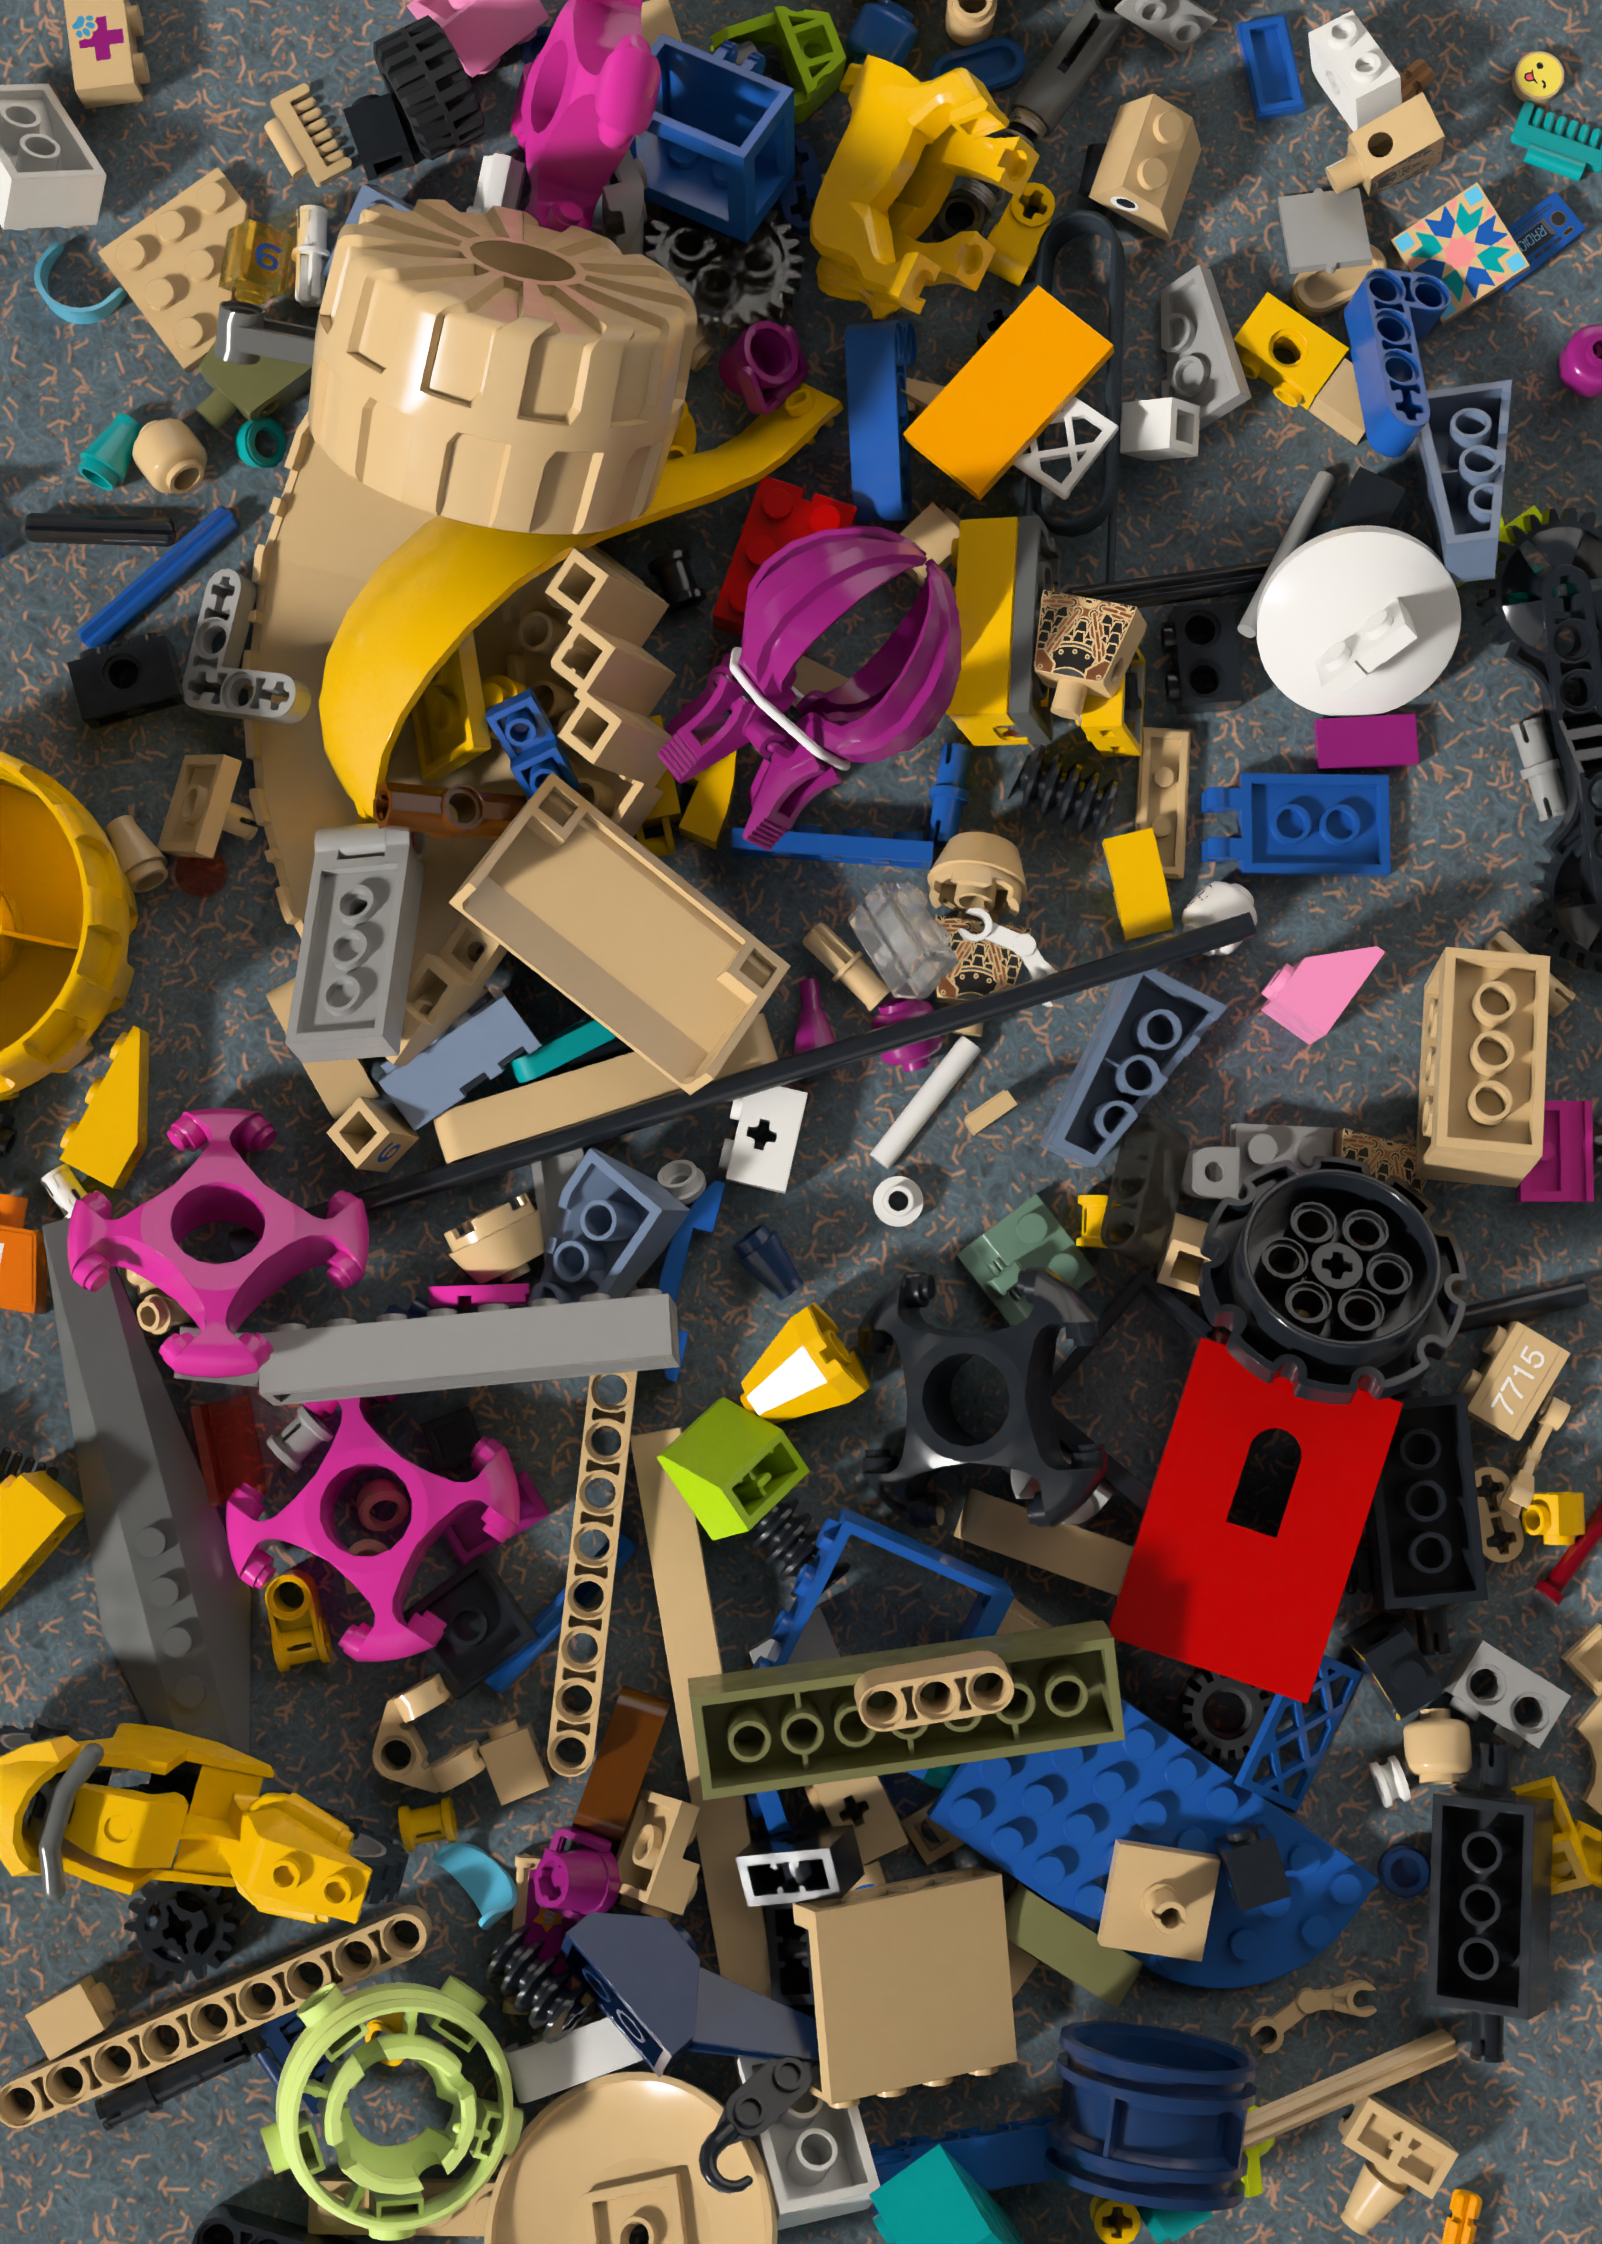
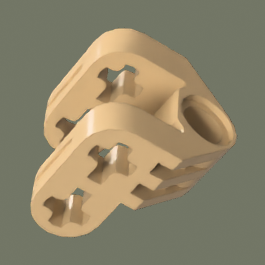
(433, 1777)

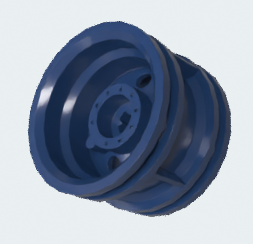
(1152, 2116)

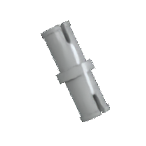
(1540, 768)

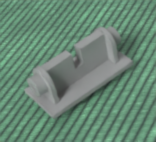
(1172, 21)

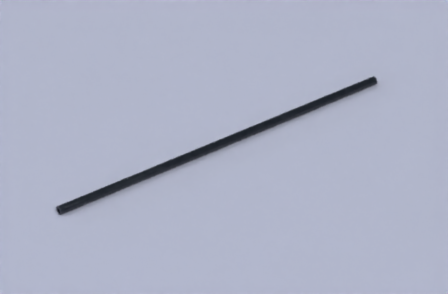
(790, 1069)

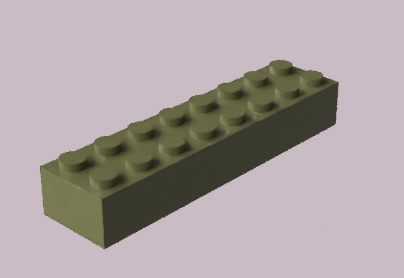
(804, 1726)

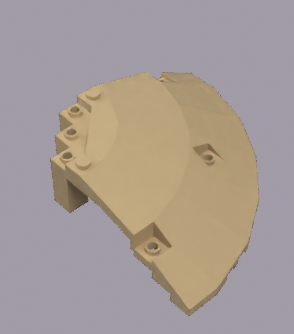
(563, 634)

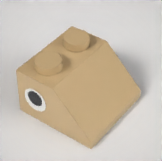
(1148, 164)

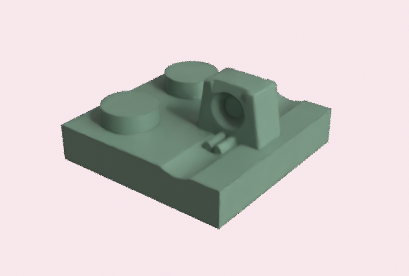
(1019, 1241)

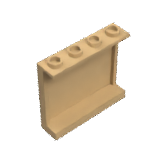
(910, 1984)

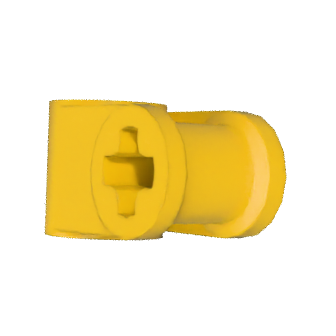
(1019, 237)
(297, 1624)

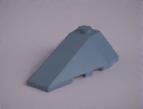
(607, 1231)

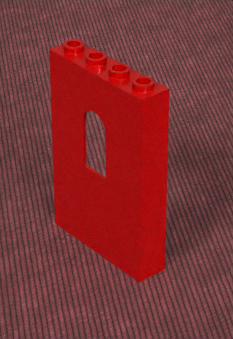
(1229, 1593)

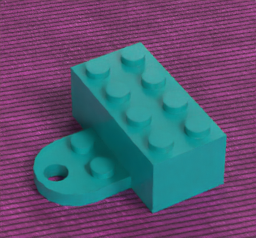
(940, 2205)

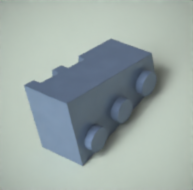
(458, 1059)

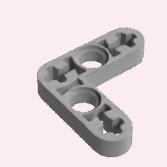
(223, 667)

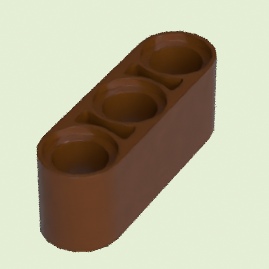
(621, 1764)

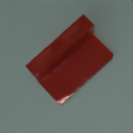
(228, 1448)

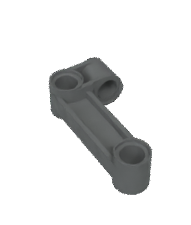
(246, 335)

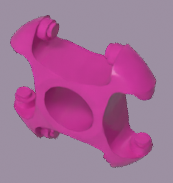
(583, 107)
(213, 1191)
(386, 1576)

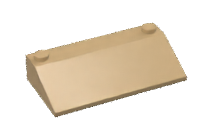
(621, 935)

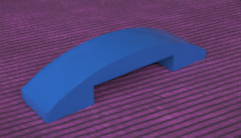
(702, 1218)

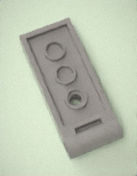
(356, 944)

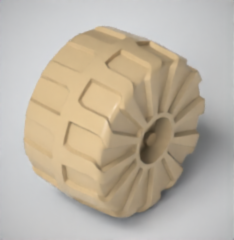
(499, 368)

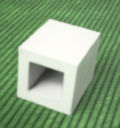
(1159, 429)

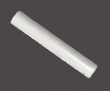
(925, 1102)

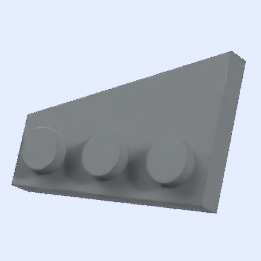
(1200, 347)

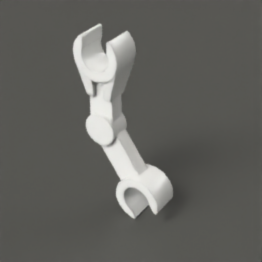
(1021, 944)

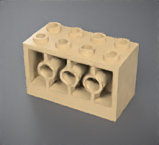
(1483, 1067)

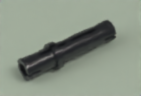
(170, 2081)

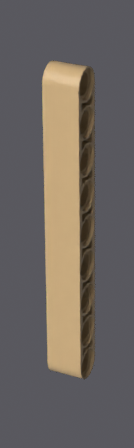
(599, 1569)
(194, 2029)

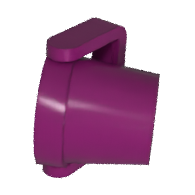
(764, 359)
(577, 1879)

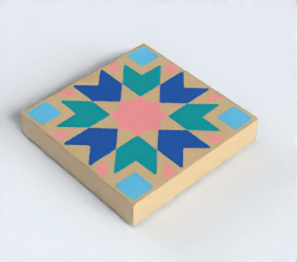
(1464, 248)

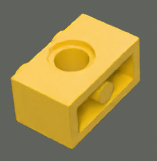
(1279, 326)

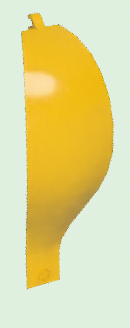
(459, 572)

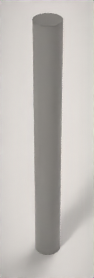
(1292, 540)

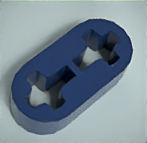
(810, 185)

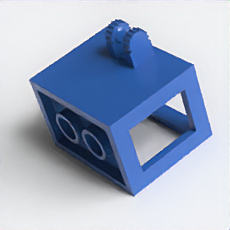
(717, 137)

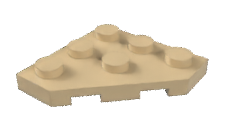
(175, 265)

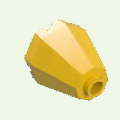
(803, 1370)

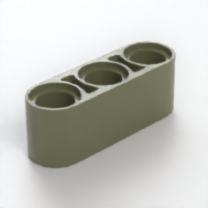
(1068, 1946)

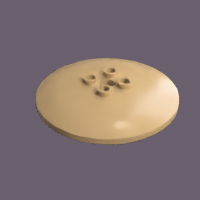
(625, 2157)

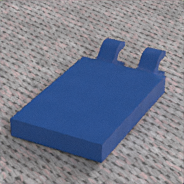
(1304, 825)

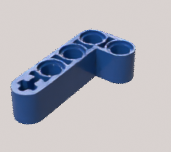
(1383, 329)
(879, 416)
(992, 2157)

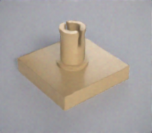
(203, 808)
(1158, 1900)

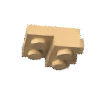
(651, 1856)

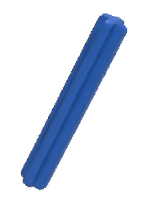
(159, 578)
(550, 1620)

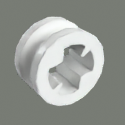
(1390, 1781)

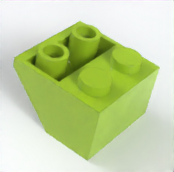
(732, 1468)

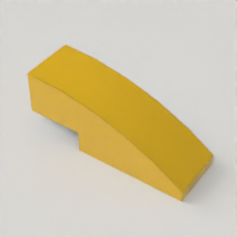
(710, 802)

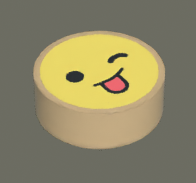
(1537, 77)

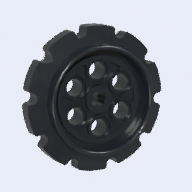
(1328, 1353)

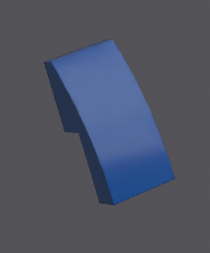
(530, 742)

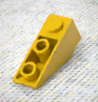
(116, 1122)

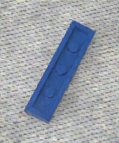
(852, 847)

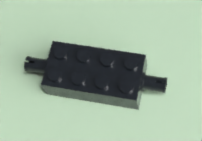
(1426, 1516)
(1490, 1902)

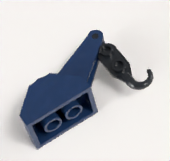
(668, 2005)

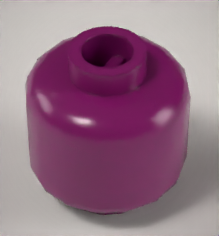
(1581, 362)
(915, 1055)

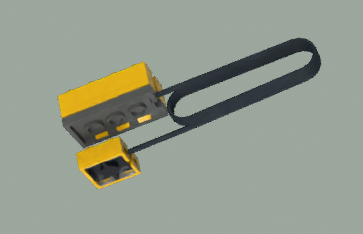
(1011, 562)

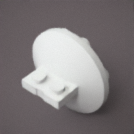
(1358, 621)

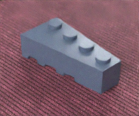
(1462, 474)
(1122, 1064)

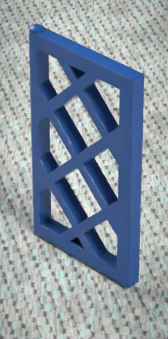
(1308, 1760)

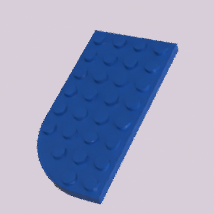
(1057, 1822)

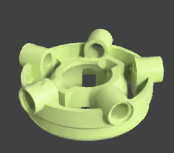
(392, 2171)

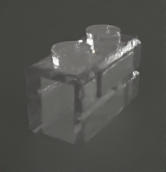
(903, 939)

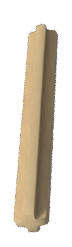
(1348, 2087)

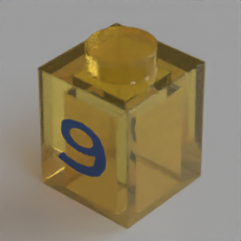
(256, 262)

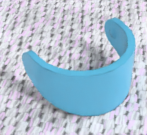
(72, 314)
(481, 1878)

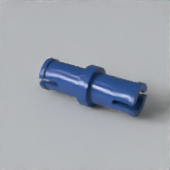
(949, 793)

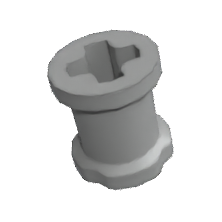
(299, 1438)

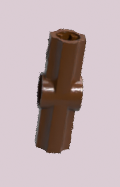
(427, 810)

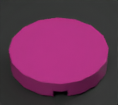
(478, 1295)

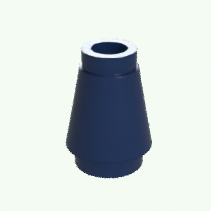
(768, 1261)

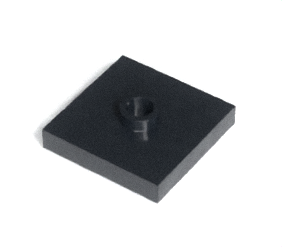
(482, 1626)

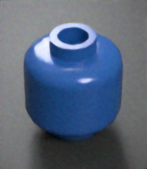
(882, 32)

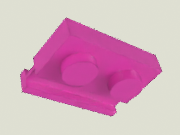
(1566, 1166)

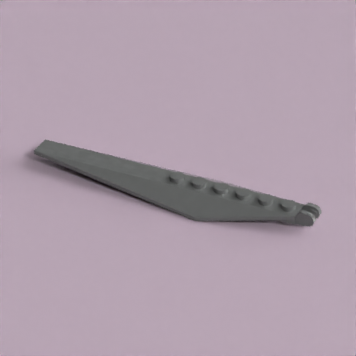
(154, 1541)

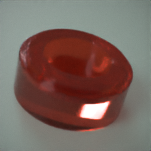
(202, 875)

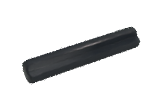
(100, 529)

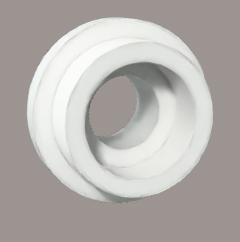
(682, 1180)
(883, 1209)

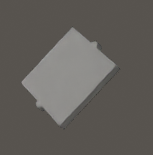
(1324, 231)

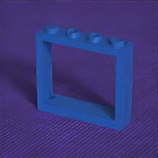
(983, 1619)

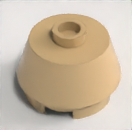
(978, 873)
(499, 1242)

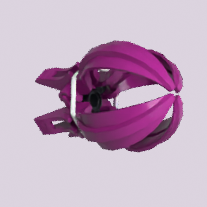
(864, 720)

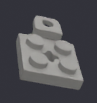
(1250, 1150)

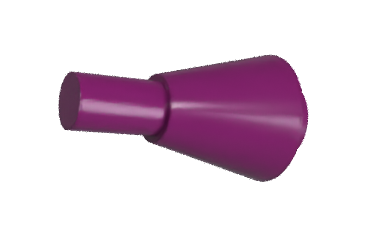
(813, 1024)

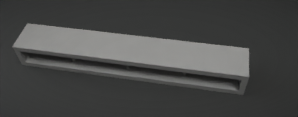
(471, 1348)

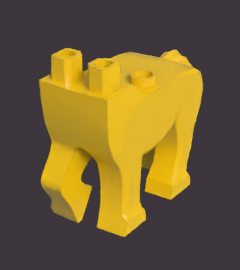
(893, 178)

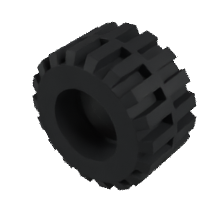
(429, 87)

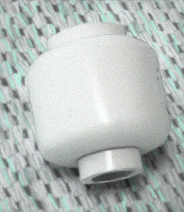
(1216, 903)

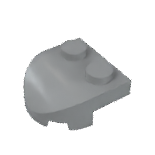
(624, 206)

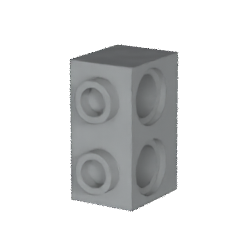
(1508, 1685)

